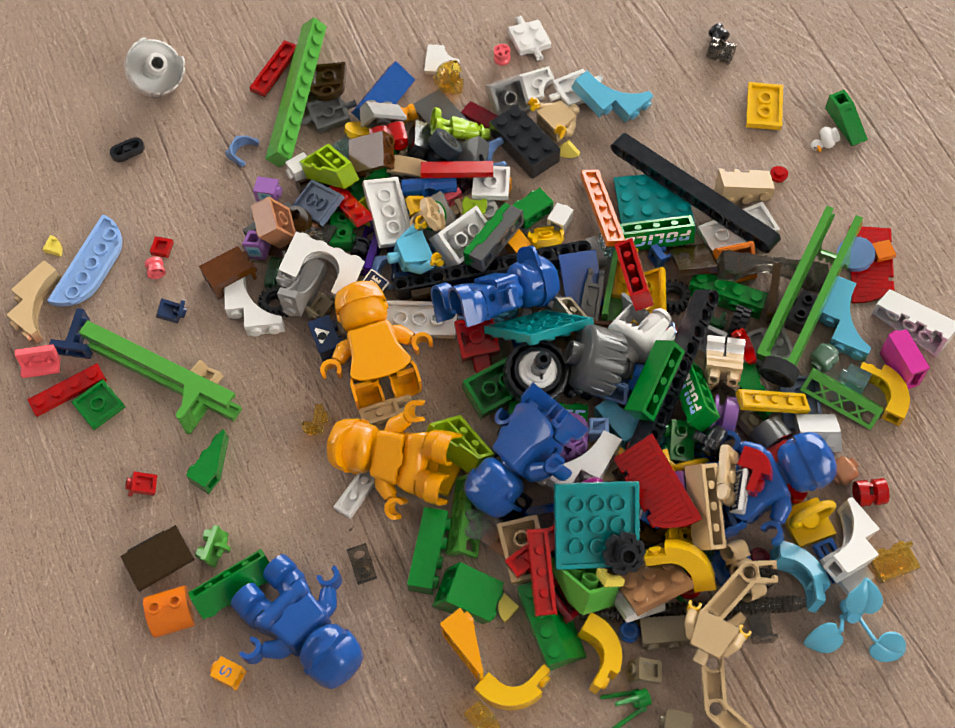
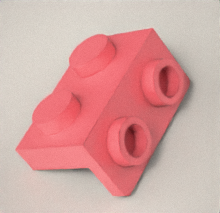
(38, 361)

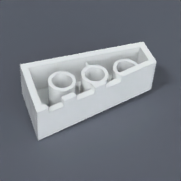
(926, 326)

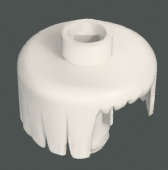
(153, 67)
(642, 337)

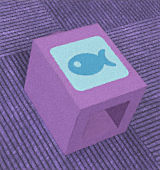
(267, 187)
(255, 247)

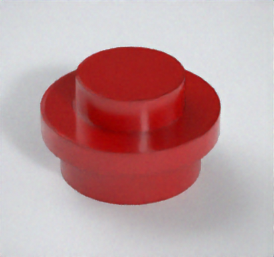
(779, 174)

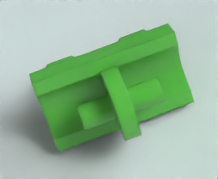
(215, 546)

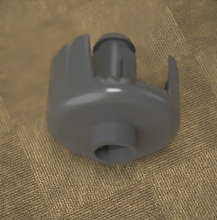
(596, 360)

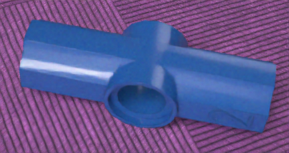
(428, 186)

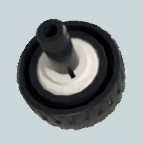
(536, 364)

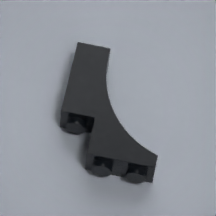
(419, 145)

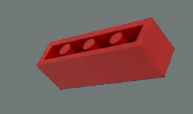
(634, 275)

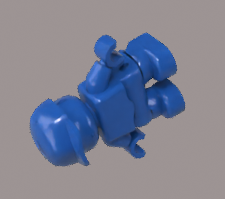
(526, 285)
(527, 448)
(802, 463)
(299, 624)

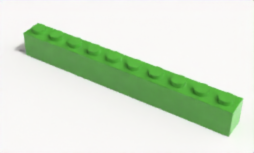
(296, 93)

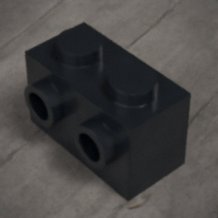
(800, 311)

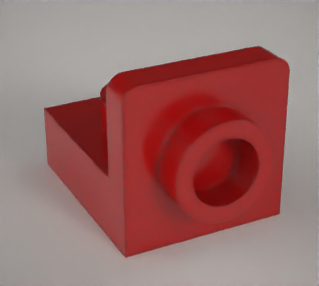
(141, 484)

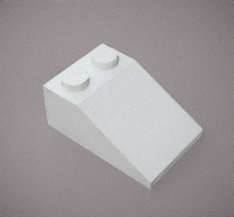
(457, 235)

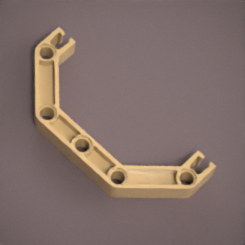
(720, 605)

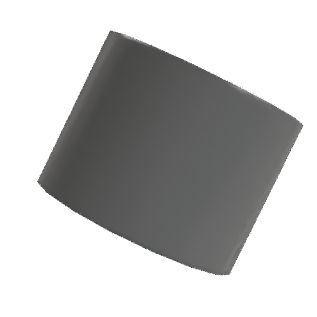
(770, 432)

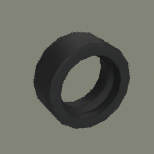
(779, 371)

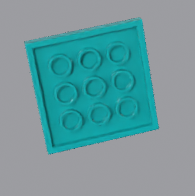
(645, 199)
(538, 326)
(587, 517)

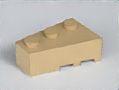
(744, 187)

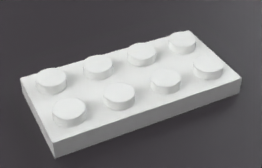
(387, 209)
(718, 236)
(420, 317)

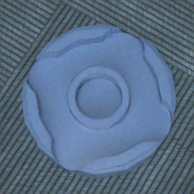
(861, 255)

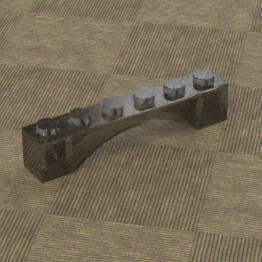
(737, 265)

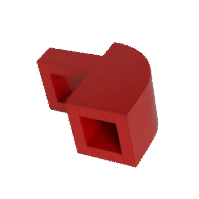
(759, 468)

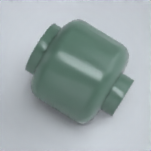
(824, 357)

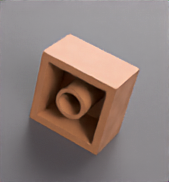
(273, 222)

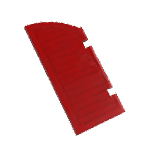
(873, 282)
(658, 485)

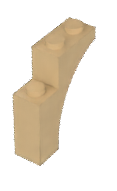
(30, 295)

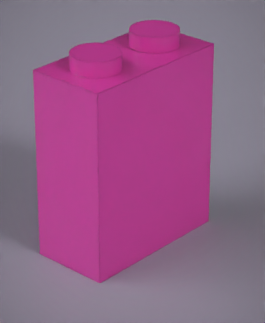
(904, 357)

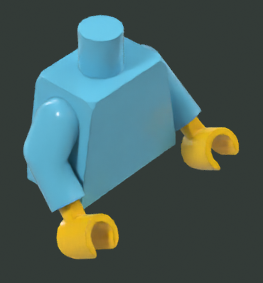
(413, 250)

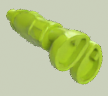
(457, 126)

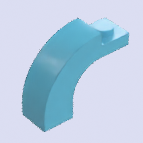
(806, 569)

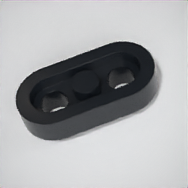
(127, 149)

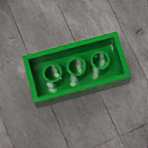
(487, 390)

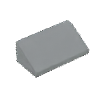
(639, 315)

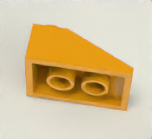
(461, 636)

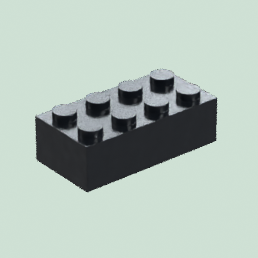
(525, 141)

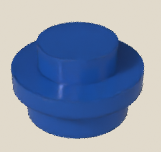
(629, 632)

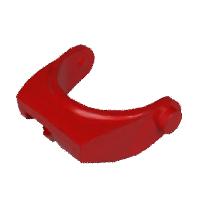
(749, 352)

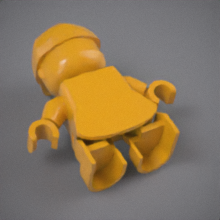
(373, 346)
(393, 456)

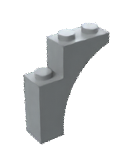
(304, 288)

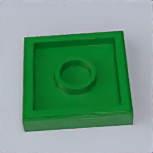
(98, 404)

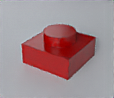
(161, 247)

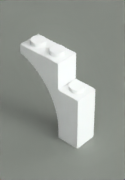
(256, 320)
(592, 463)
(855, 549)

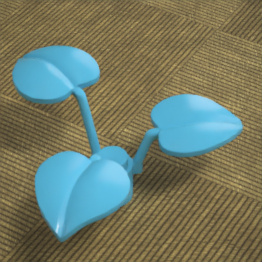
(862, 599)

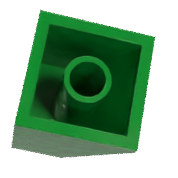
(470, 591)

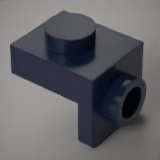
(171, 310)

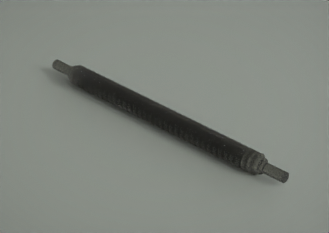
(760, 605)

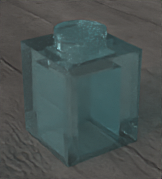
(855, 378)

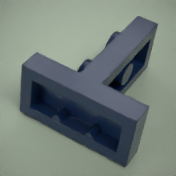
(74, 345)

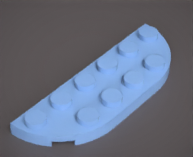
(89, 265)

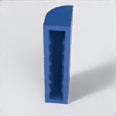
(388, 88)

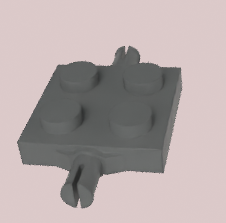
(328, 114)

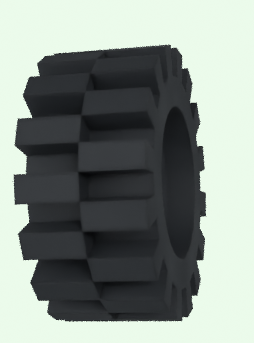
(682, 292)
(267, 297)
(739, 319)

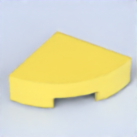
(568, 150)
(53, 246)
(608, 579)
(507, 608)

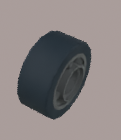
(445, 145)

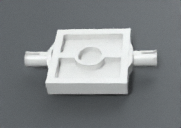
(529, 37)
(564, 88)

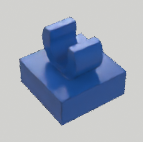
(657, 256)

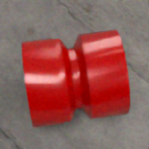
(871, 492)

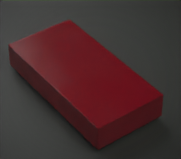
(478, 114)

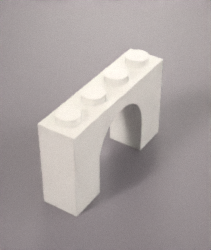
(305, 248)

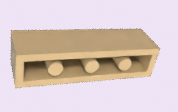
(702, 488)

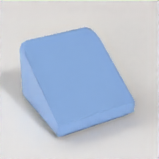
(596, 427)

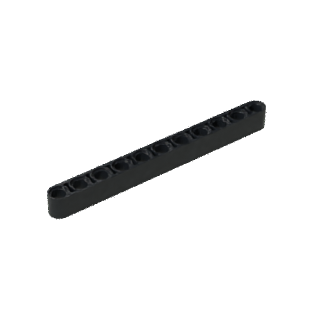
(695, 193)
(466, 273)
(689, 339)

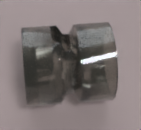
(721, 50)

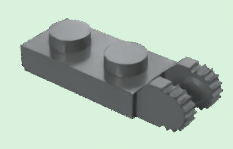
(592, 294)

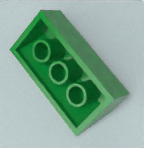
(554, 638)

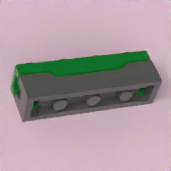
(493, 237)

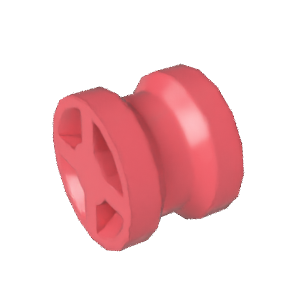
(504, 50)
(155, 268)

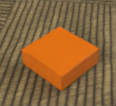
(884, 250)

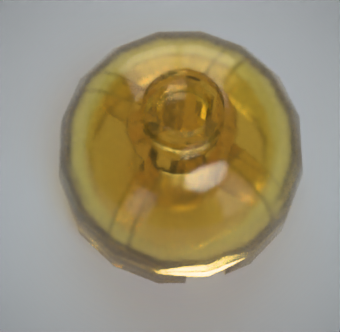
(448, 78)

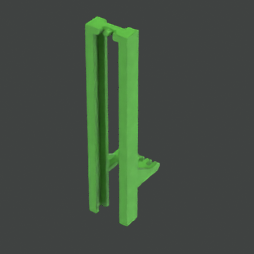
(813, 249)
(197, 392)

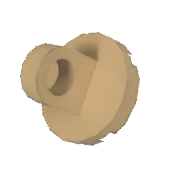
(430, 212)

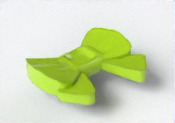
(468, 204)

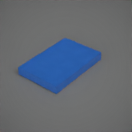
(574, 273)

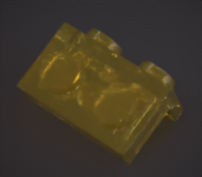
(895, 561)

